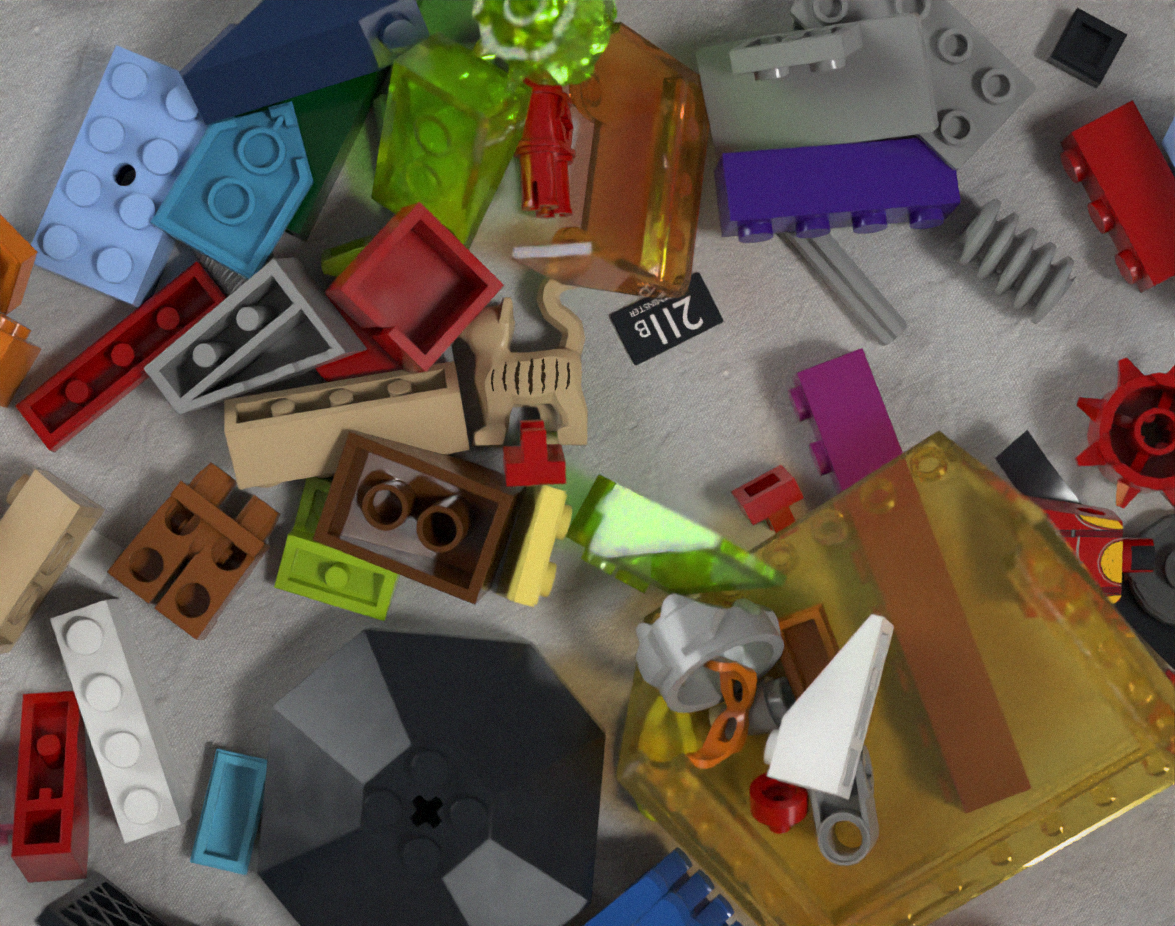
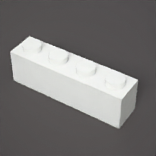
(121, 719)

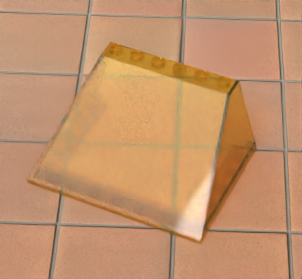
(998, 724)

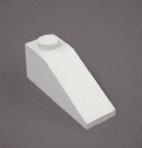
(829, 722)

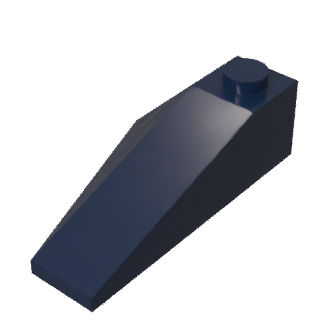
(297, 49)

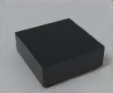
(1086, 48)

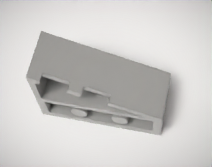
(253, 339)

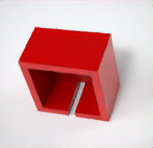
(415, 288)

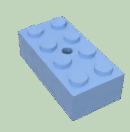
(94, 225)

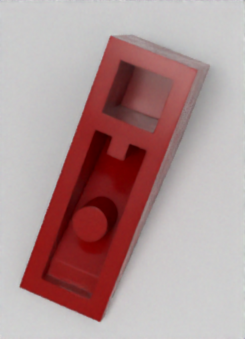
(51, 790)

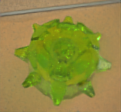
(544, 38)

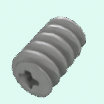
(1015, 260)

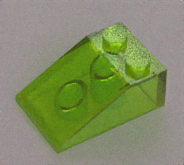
(447, 134)
(661, 546)

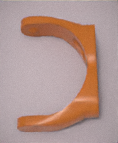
(716, 745)

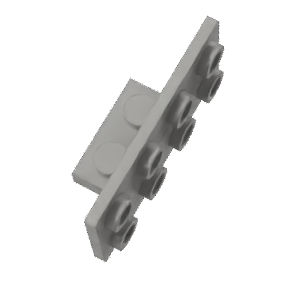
(969, 76)
(819, 86)

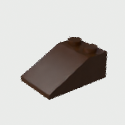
(420, 514)

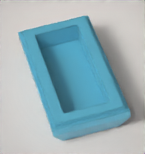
(230, 812)

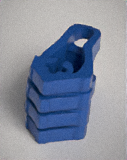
(667, 898)

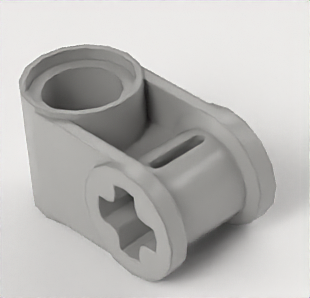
(858, 809)

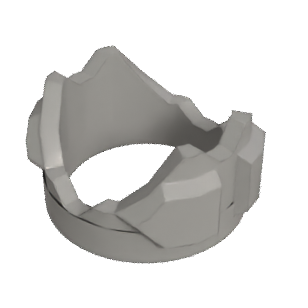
(697, 632)

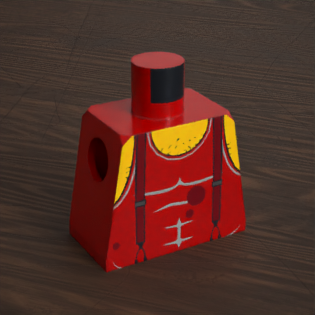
(1099, 543)

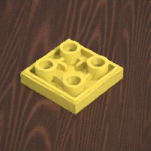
(527, 565)

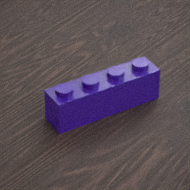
(833, 188)

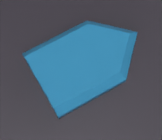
(239, 189)

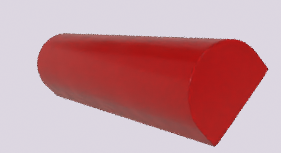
(117, 359)

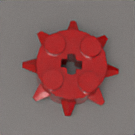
(1117, 438)

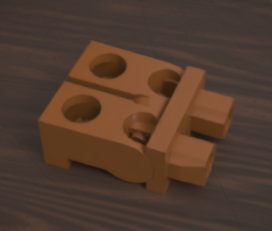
(198, 531)

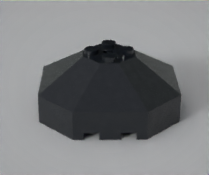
(431, 718)

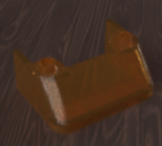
(640, 176)

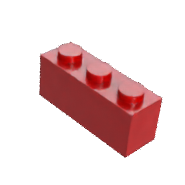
(1128, 192)

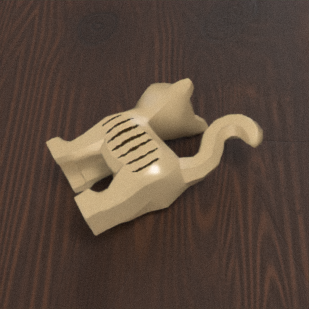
(529, 379)

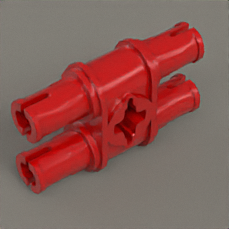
(546, 152)

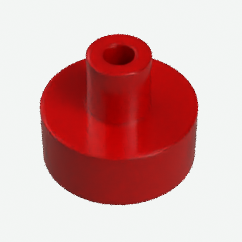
(777, 803)

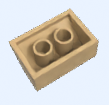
(37, 544)

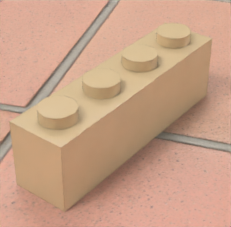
(305, 428)

